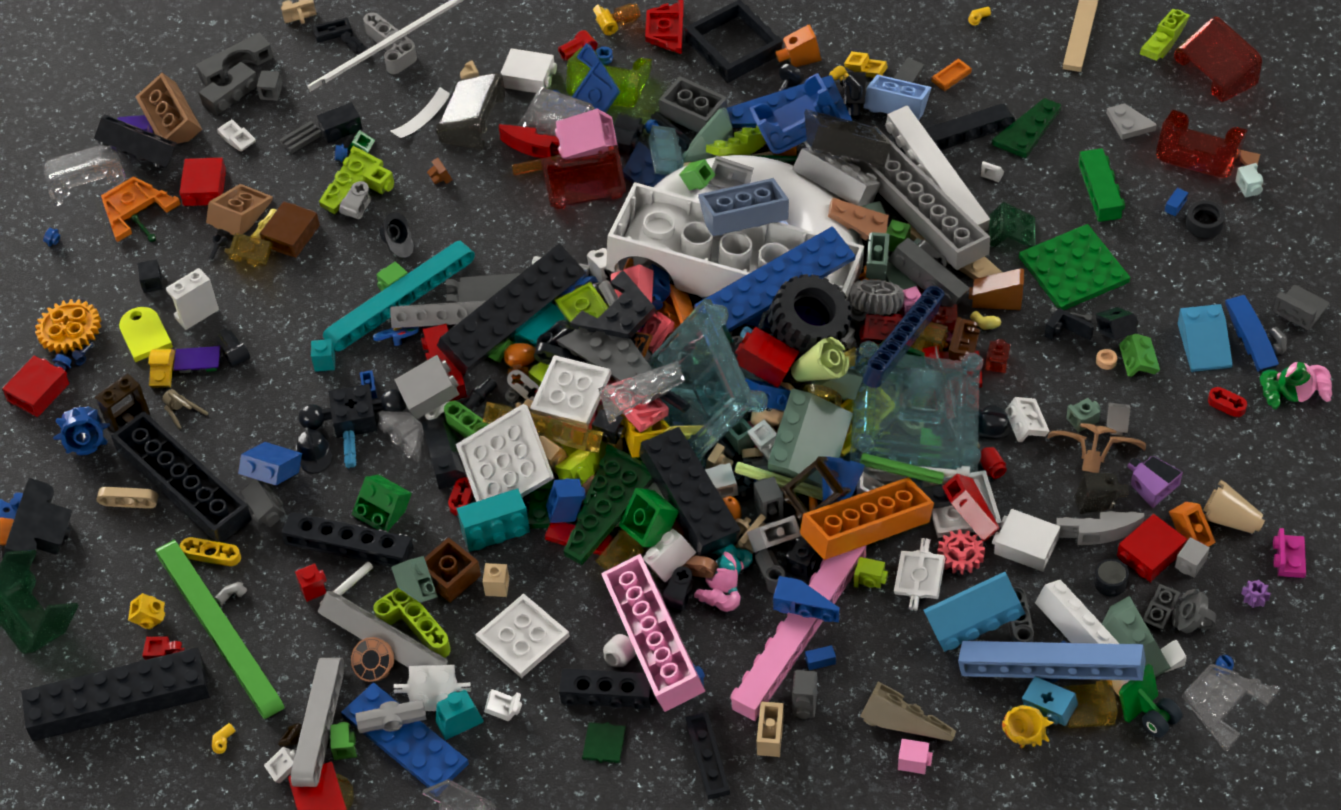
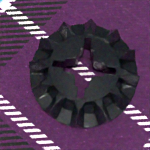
(745, 491)

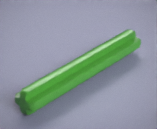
(902, 469)

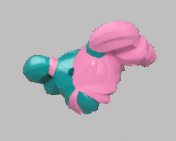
(730, 563)

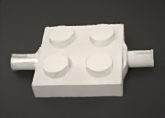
(919, 574)
(431, 684)

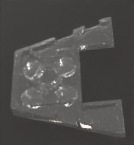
(1216, 695)

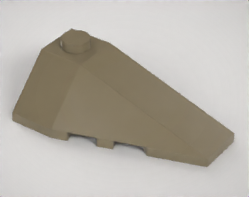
(889, 711)

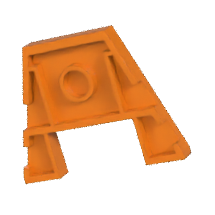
(131, 198)

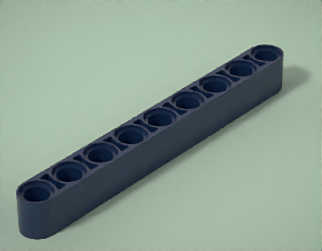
(903, 337)

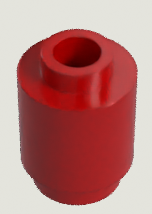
(992, 462)

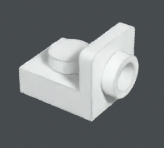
(281, 764)

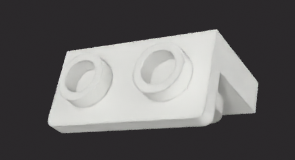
(1026, 418)

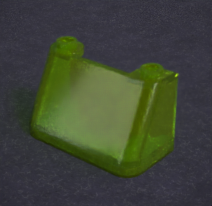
(628, 81)

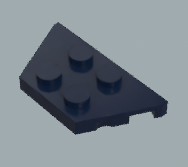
(641, 168)

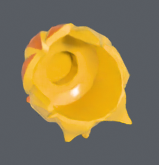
(1026, 726)

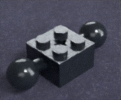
(351, 410)

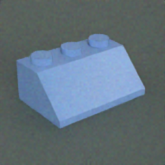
(891, 94)

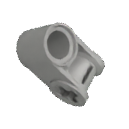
(356, 200)

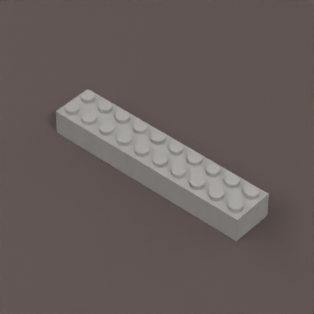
(929, 209)

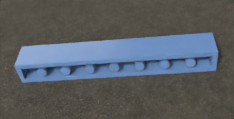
(1052, 660)

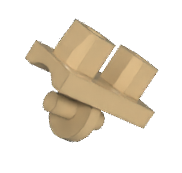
(297, 10)
(744, 542)

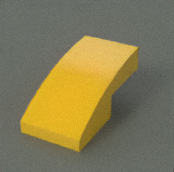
(861, 63)

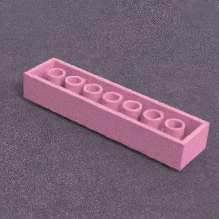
(653, 633)

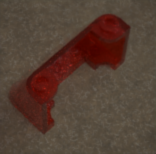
(1222, 57)
(1196, 149)
(583, 178)

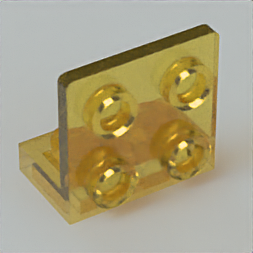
(1095, 705)

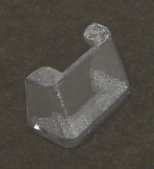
(82, 168)

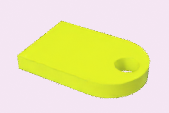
(144, 333)

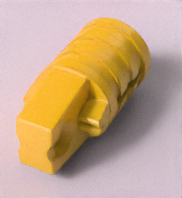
(605, 20)

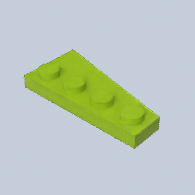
(350, 173)

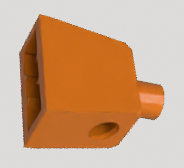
(800, 48)

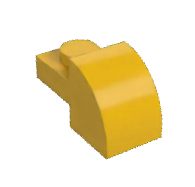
(161, 367)

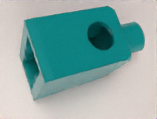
(456, 714)

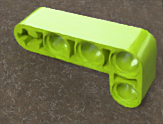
(405, 610)

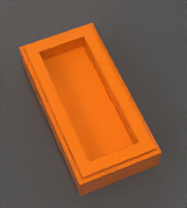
(951, 74)

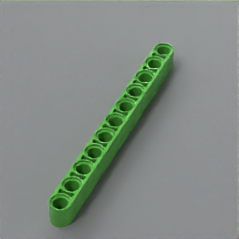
(220, 630)

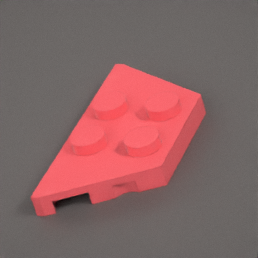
(647, 414)

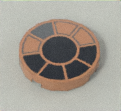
(372, 659)

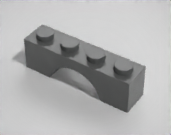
(251, 50)

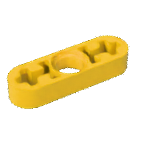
(217, 558)

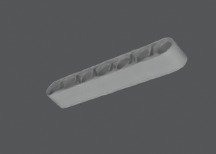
(366, 625)
(317, 722)

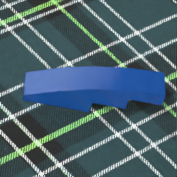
(1252, 333)

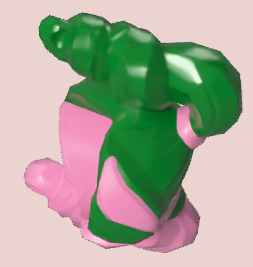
(1296, 383)

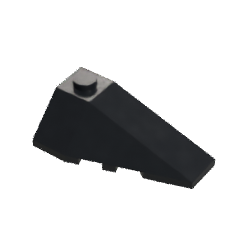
(443, 452)

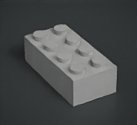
(837, 176)

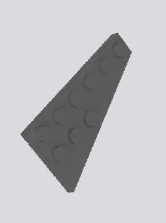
(607, 351)

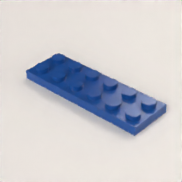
(412, 745)

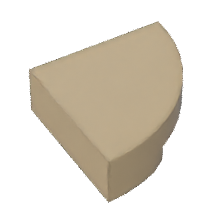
(469, 70)

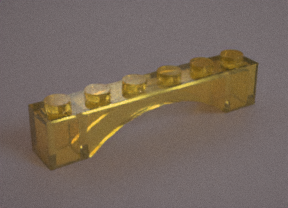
(553, 429)

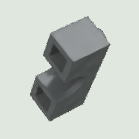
(219, 98)

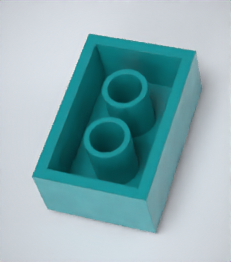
(493, 520)

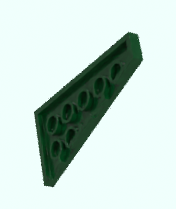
(606, 501)

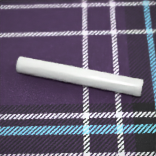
(353, 579)

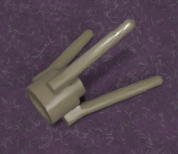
(176, 401)

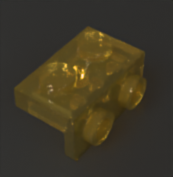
(249, 249)
(619, 550)

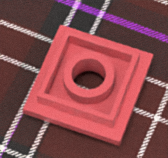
(659, 327)

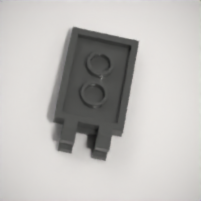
(477, 287)

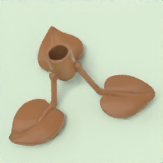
(1093, 459)

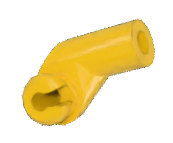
(976, 15)
(219, 739)

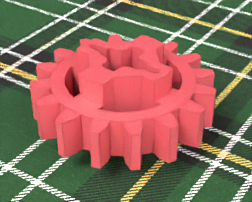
(961, 551)

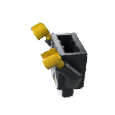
(853, 88)

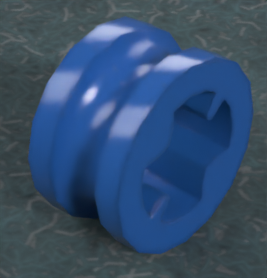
(605, 55)

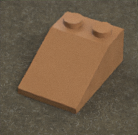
(237, 209)

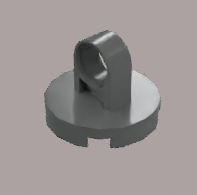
(1193, 613)

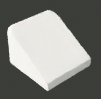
(991, 171)
(1174, 655)

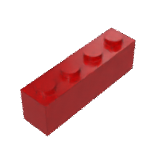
(430, 342)

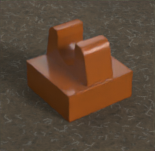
(438, 172)

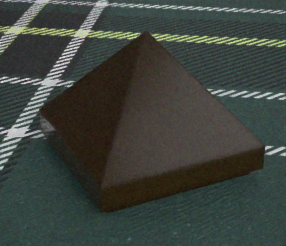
(291, 736)

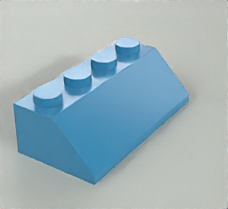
(974, 611)

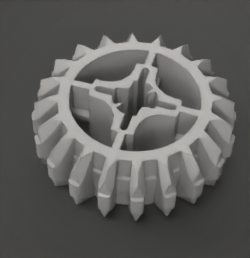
(876, 297)

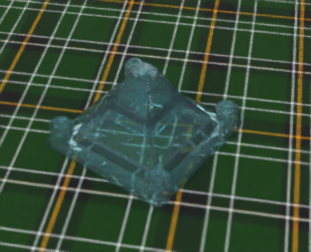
(711, 376)
(920, 412)

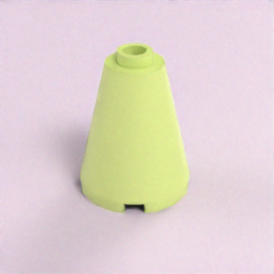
(821, 362)

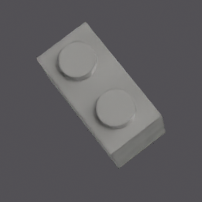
(774, 533)

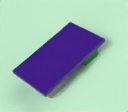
(197, 358)

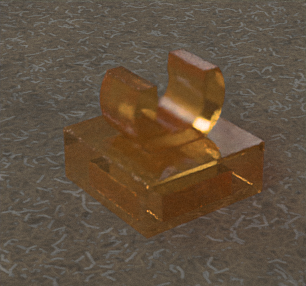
(517, 366)

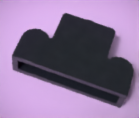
(38, 521)

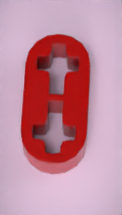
(1227, 402)
(457, 495)

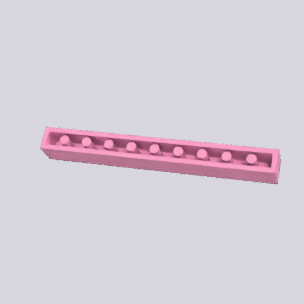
(792, 637)

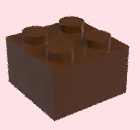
(452, 569)

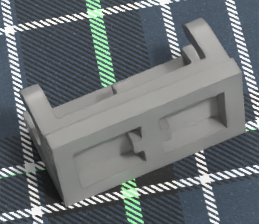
(730, 173)

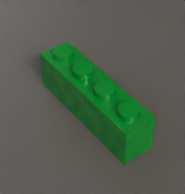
(1101, 185)

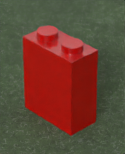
(202, 180)
(765, 356)
(36, 385)
(1151, 547)

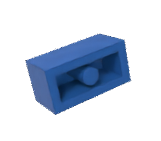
(1176, 202)
(368, 378)
(820, 657)

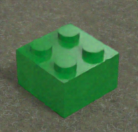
(648, 517)

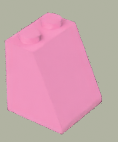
(585, 134)

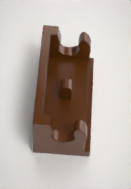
(963, 339)

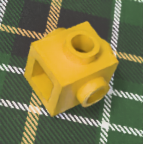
(146, 611)

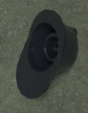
(397, 235)
(993, 422)
(314, 450)

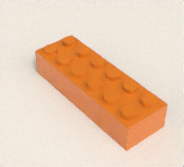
(866, 518)

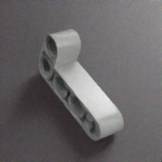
(398, 54)

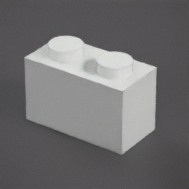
(668, 554)

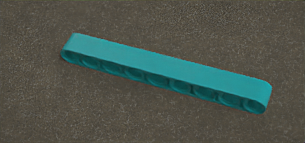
(400, 293)

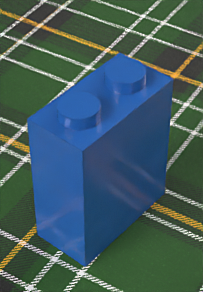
(270, 463)

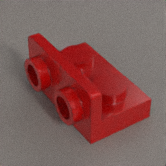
(880, 327)

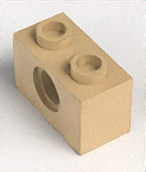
(770, 729)

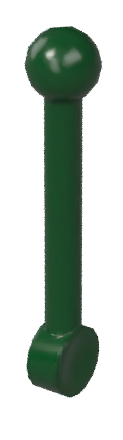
(151, 237)

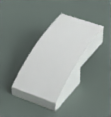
(235, 136)
(763, 437)

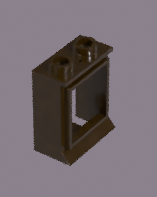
(114, 394)
(829, 476)

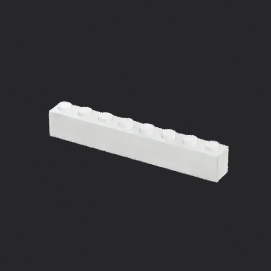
(928, 157)

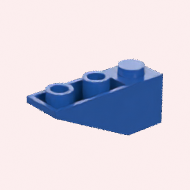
(800, 599)

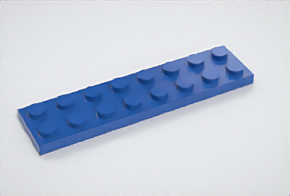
(756, 290)

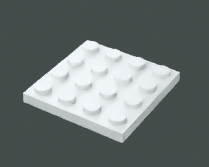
(505, 456)

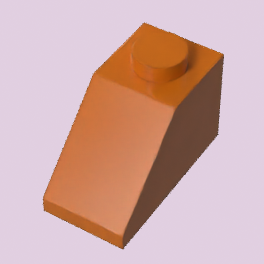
(1191, 522)

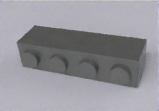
(927, 272)

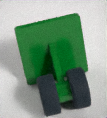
(1139, 697)

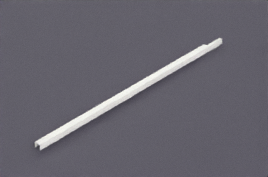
(381, 45)

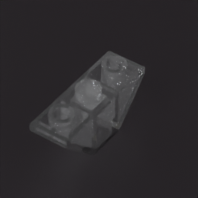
(404, 431)

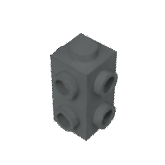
(263, 502)

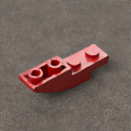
(528, 141)

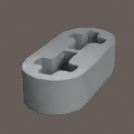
(520, 389)

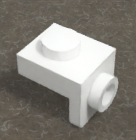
(502, 705)

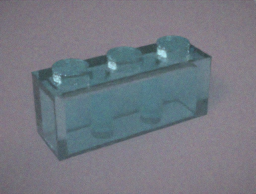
(665, 150)

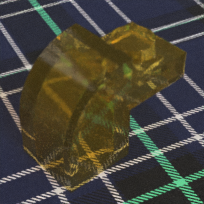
(932, 336)

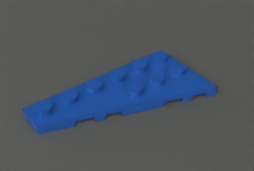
(742, 117)

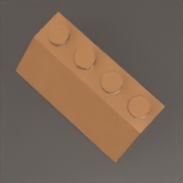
(168, 110)

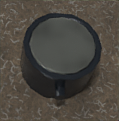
(1111, 577)

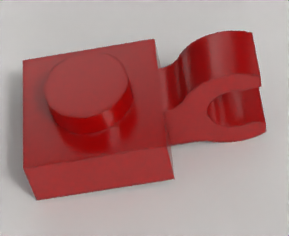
(160, 646)

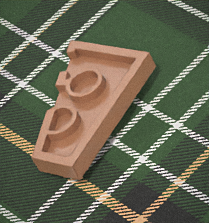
(857, 218)

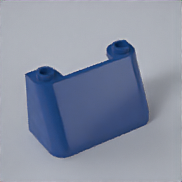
(786, 126)

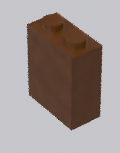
(290, 228)

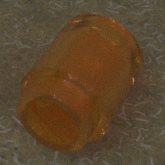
(626, 14)

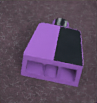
(1154, 479)

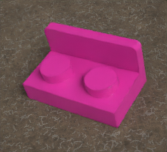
(1290, 555)

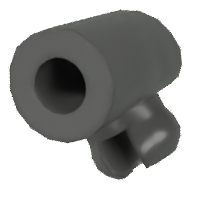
(1281, 341)

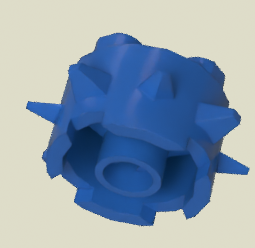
(81, 430)

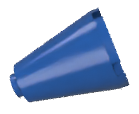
(849, 475)

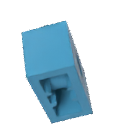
(1050, 700)

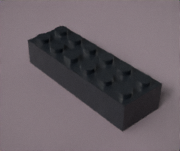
(690, 491)

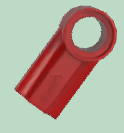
(570, 48)

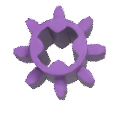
(1255, 593)

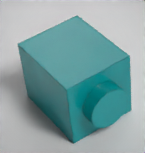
(323, 355)

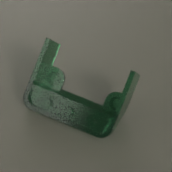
(21, 613)

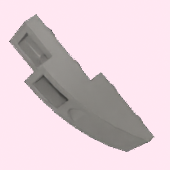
(1108, 528)

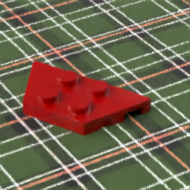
(665, 26)

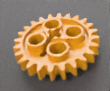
(68, 326)

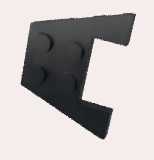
(624, 315)

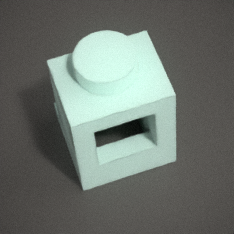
(1249, 180)

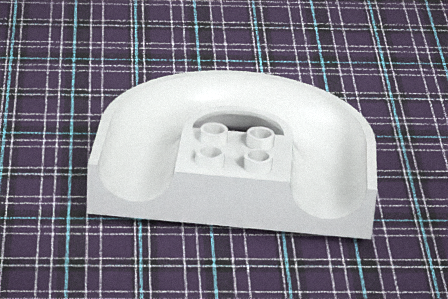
(670, 230)

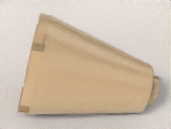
(1232, 510)

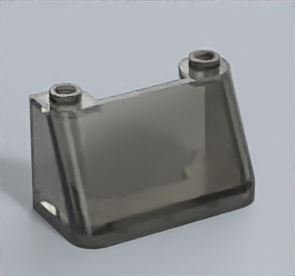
(470, 109)

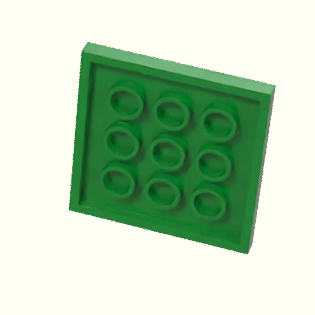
(1074, 267)

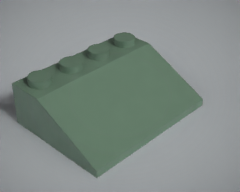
(806, 431)

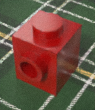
(311, 582)

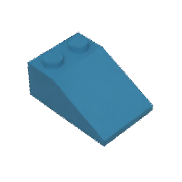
(1205, 337)

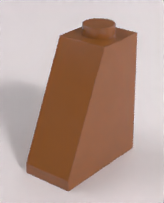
(998, 291)

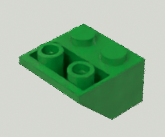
(380, 502)

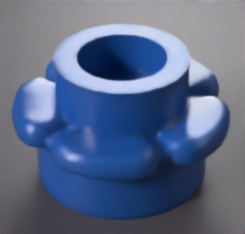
(340, 153)
(51, 237)
(62, 361)

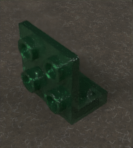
(1011, 223)

